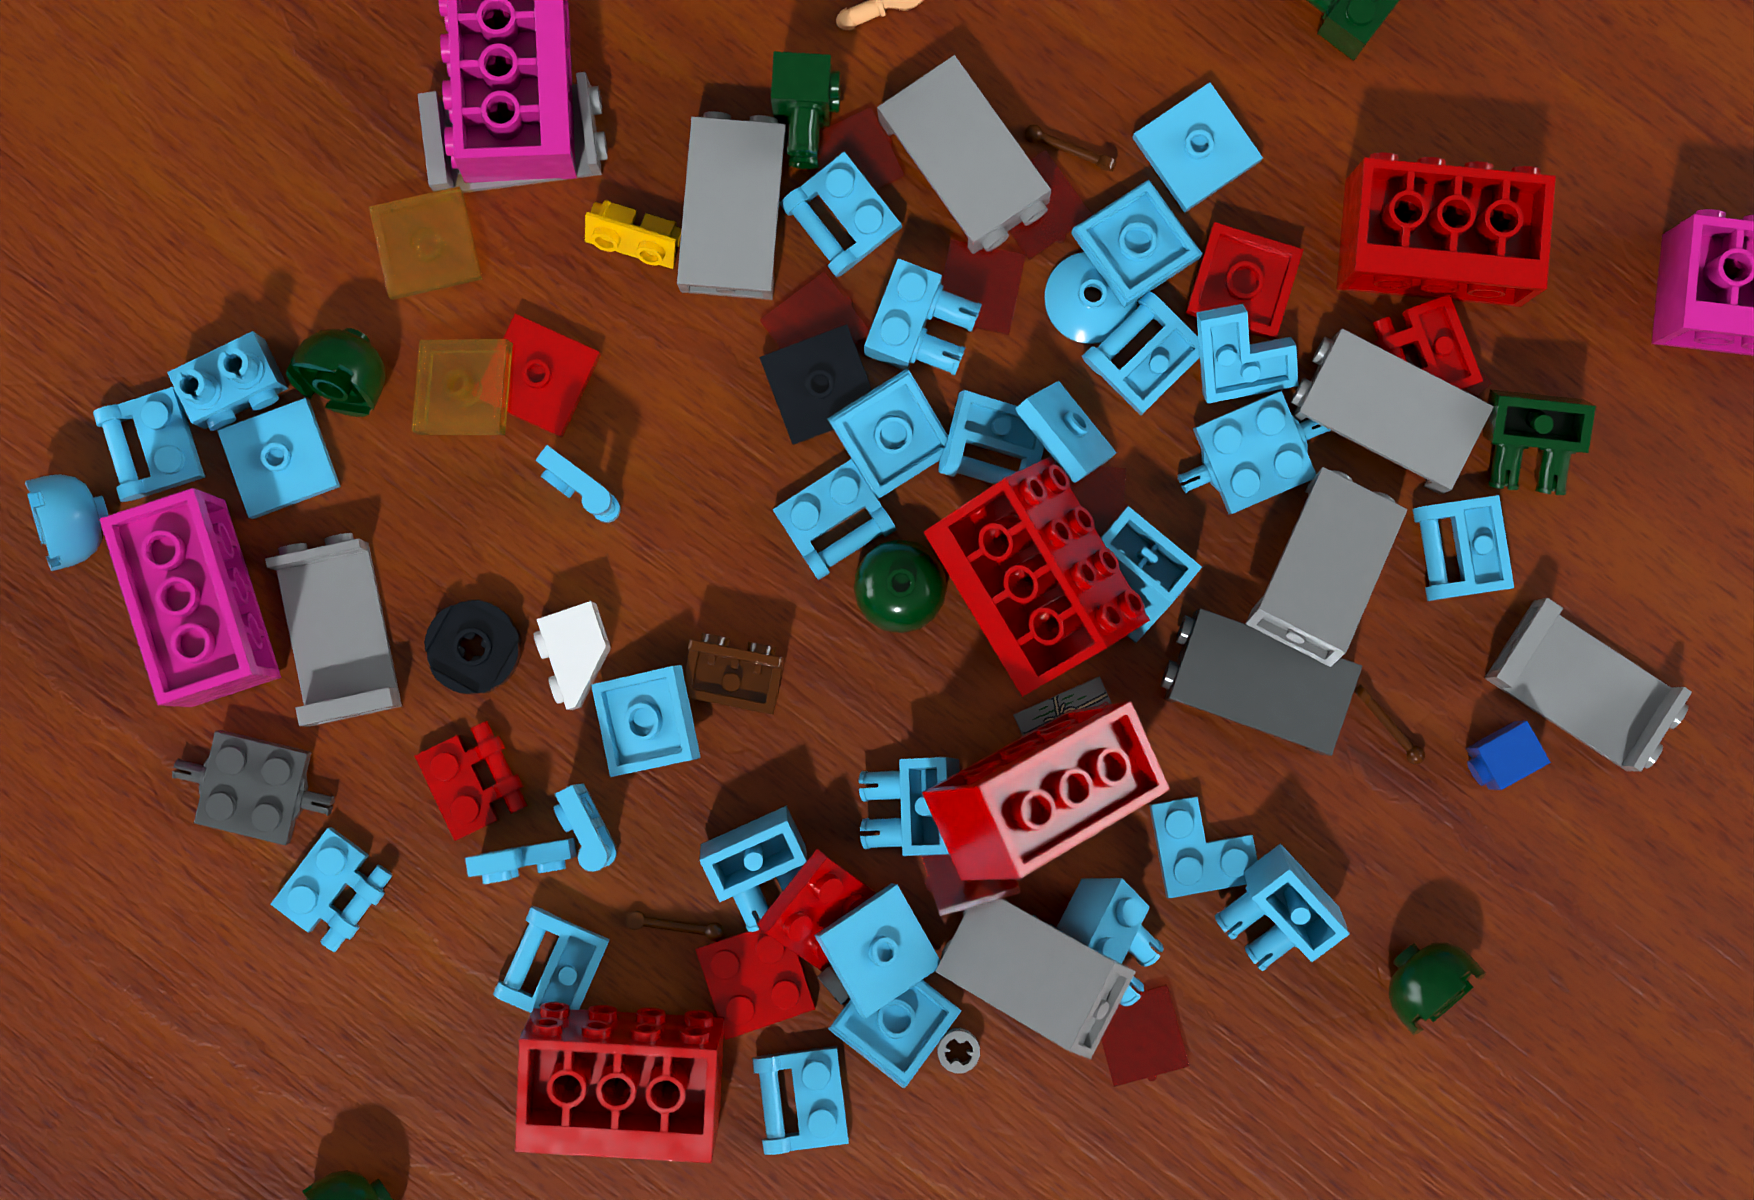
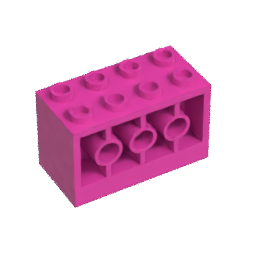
(514, 68)
(1707, 284)
(190, 598)

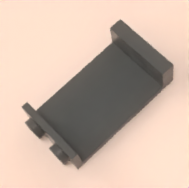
(1259, 682)

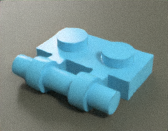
(319, 882)

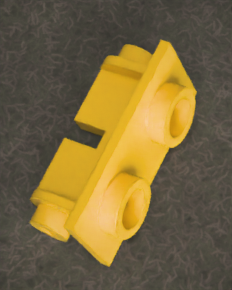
(612, 229)

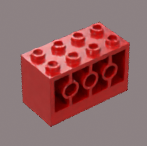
(1446, 230)
(1036, 575)
(1046, 792)
(619, 1083)

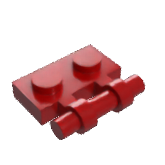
(1437, 340)
(458, 786)

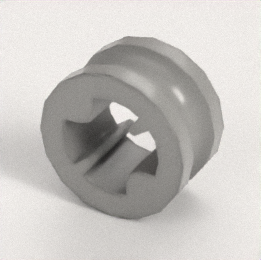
(955, 1065)

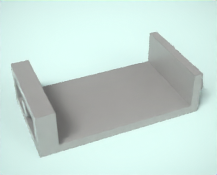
(589, 144)
(966, 154)
(731, 206)
(1392, 408)
(1328, 567)
(336, 630)
(1587, 688)
(1035, 974)

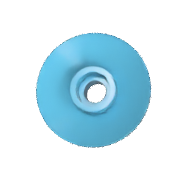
(1072, 312)

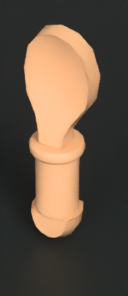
(870, 9)

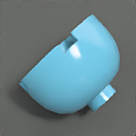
(66, 518)

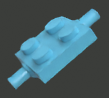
(1253, 453)

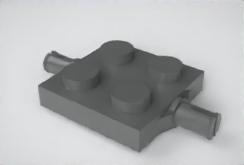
(253, 787)

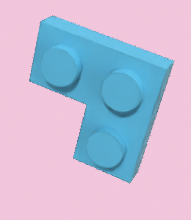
(1236, 367)
(1187, 860)
(504, 864)

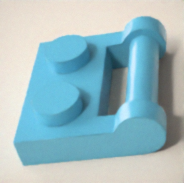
(852, 203)
(1156, 364)
(990, 426)
(164, 440)
(570, 479)
(826, 506)
(1478, 544)
(580, 814)
(568, 968)
(817, 1099)

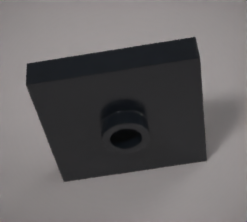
(815, 381)

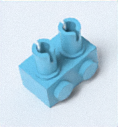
(899, 326)
(228, 382)
(916, 828)
(752, 856)
(1293, 901)
(1109, 920)

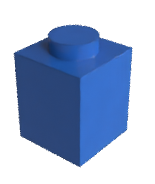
(1506, 756)

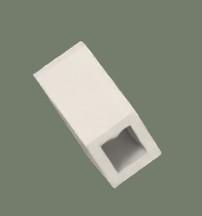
(576, 649)

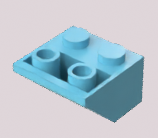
(1149, 564)

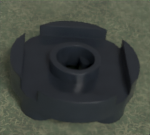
(446, 654)

